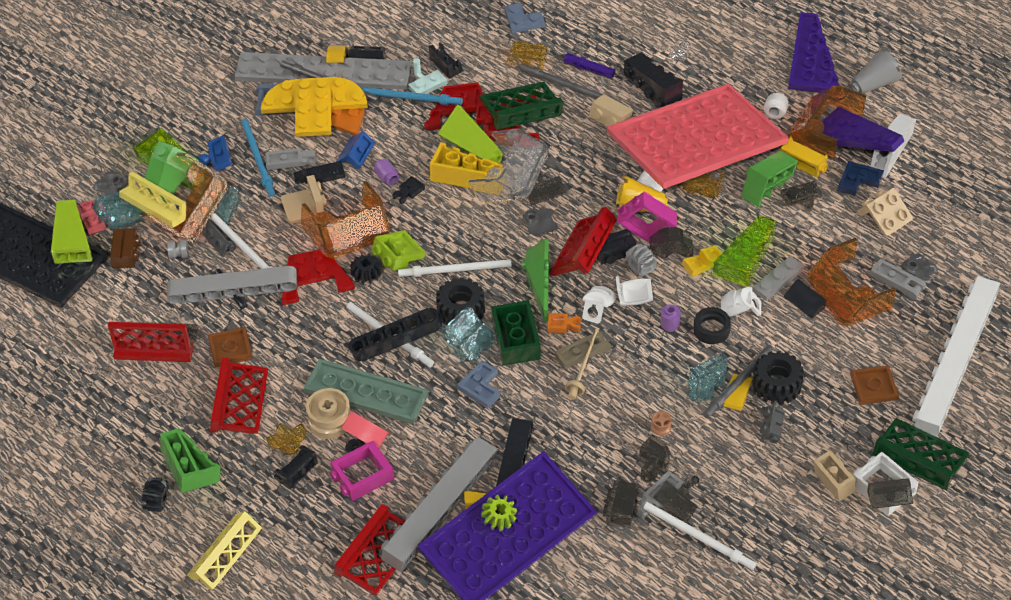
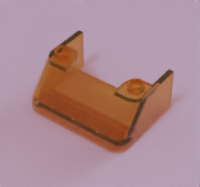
(808, 128)
(201, 202)
(349, 231)
(842, 299)

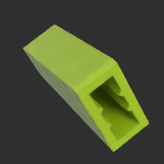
(466, 135)
(69, 237)

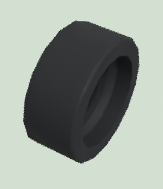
(712, 337)

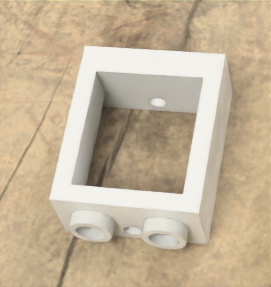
(890, 468)

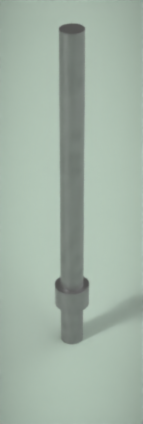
(298, 69)
(537, 72)
(718, 402)

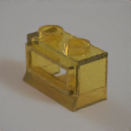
(528, 51)
(704, 185)

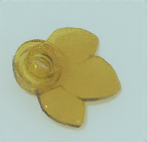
(286, 437)

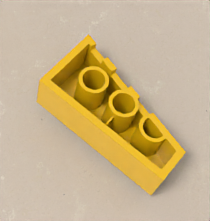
(457, 168)

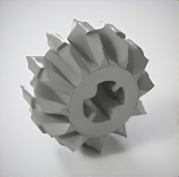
(640, 260)

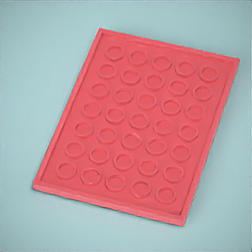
(696, 135)

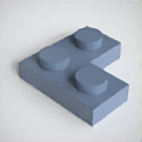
(522, 22)
(477, 384)

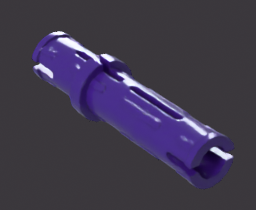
(585, 64)

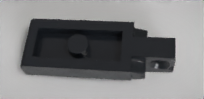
(322, 173)

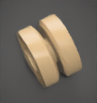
(327, 412)

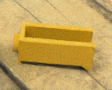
(808, 159)

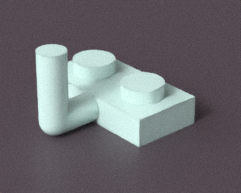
(426, 83)

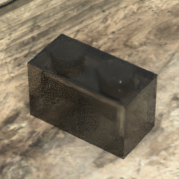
(621, 504)

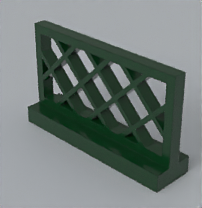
(522, 112)
(915, 462)

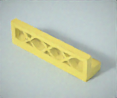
(154, 204)
(217, 547)

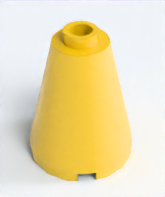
(633, 188)

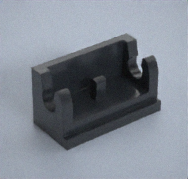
(444, 61)
(297, 468)

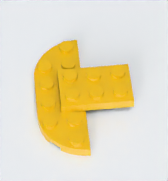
(313, 102)

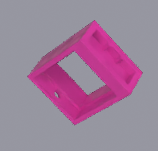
(626, 217)
(367, 484)

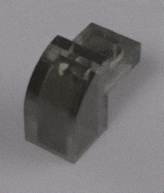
(670, 240)
(656, 456)

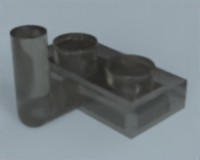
(546, 189)
(803, 194)
(675, 500)

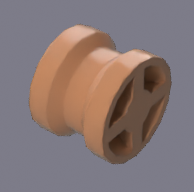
(664, 419)

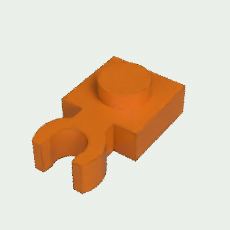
(560, 323)

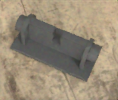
(218, 239)
(772, 415)

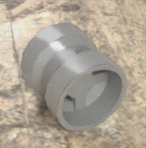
(178, 249)

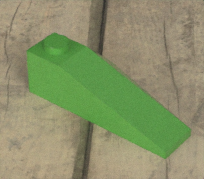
(166, 168)
(537, 274)

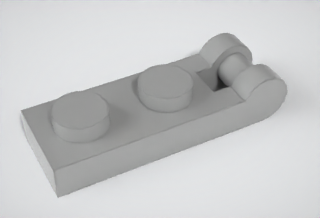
(898, 279)

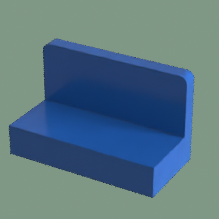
(357, 149)

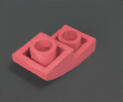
(89, 217)
(364, 429)

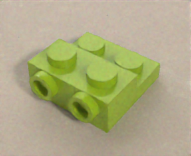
(397, 249)

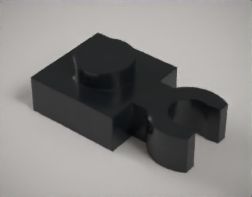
(410, 188)

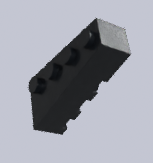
(653, 80)

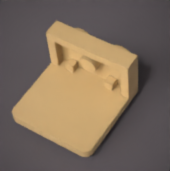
(311, 197)
(887, 211)

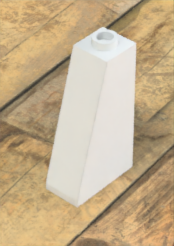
(885, 159)

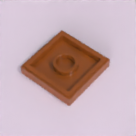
(230, 344)
(874, 385)

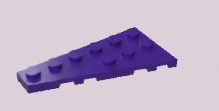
(811, 63)
(860, 132)

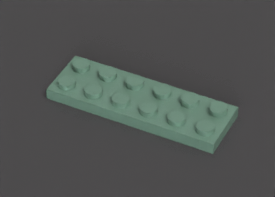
(369, 391)

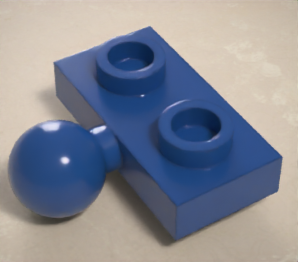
(218, 154)

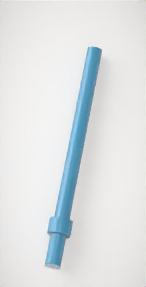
(443, 99)
(266, 180)

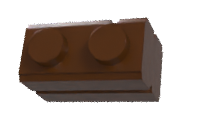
(124, 248)

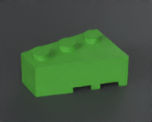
(767, 175)
(186, 462)

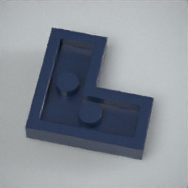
(856, 174)

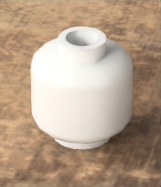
(776, 106)

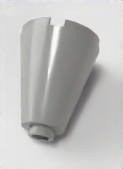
(877, 73)

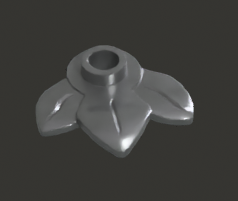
(110, 183)
(541, 221)
(919, 267)

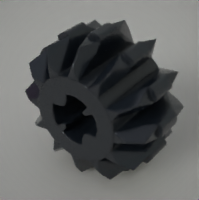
(366, 268)
(154, 494)

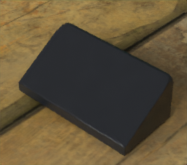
(367, 52)
(805, 298)

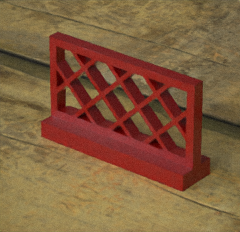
(584, 243)
(150, 349)
(221, 397)
(361, 544)

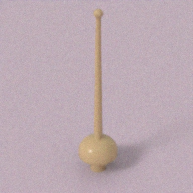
(575, 387)

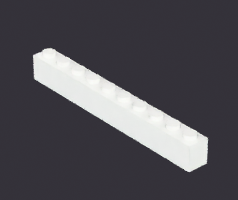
(957, 356)

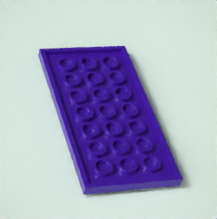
(484, 560)

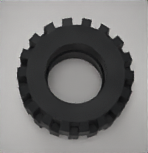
(457, 291)
(775, 389)

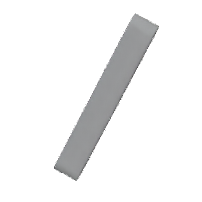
(233, 283)

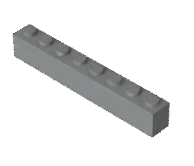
(438, 504)

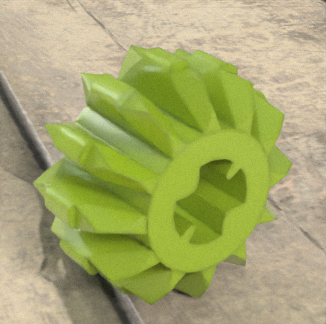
(497, 504)

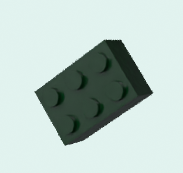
(515, 333)

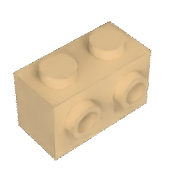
(609, 111)
(835, 475)

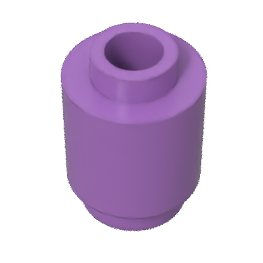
(386, 172)
(670, 317)

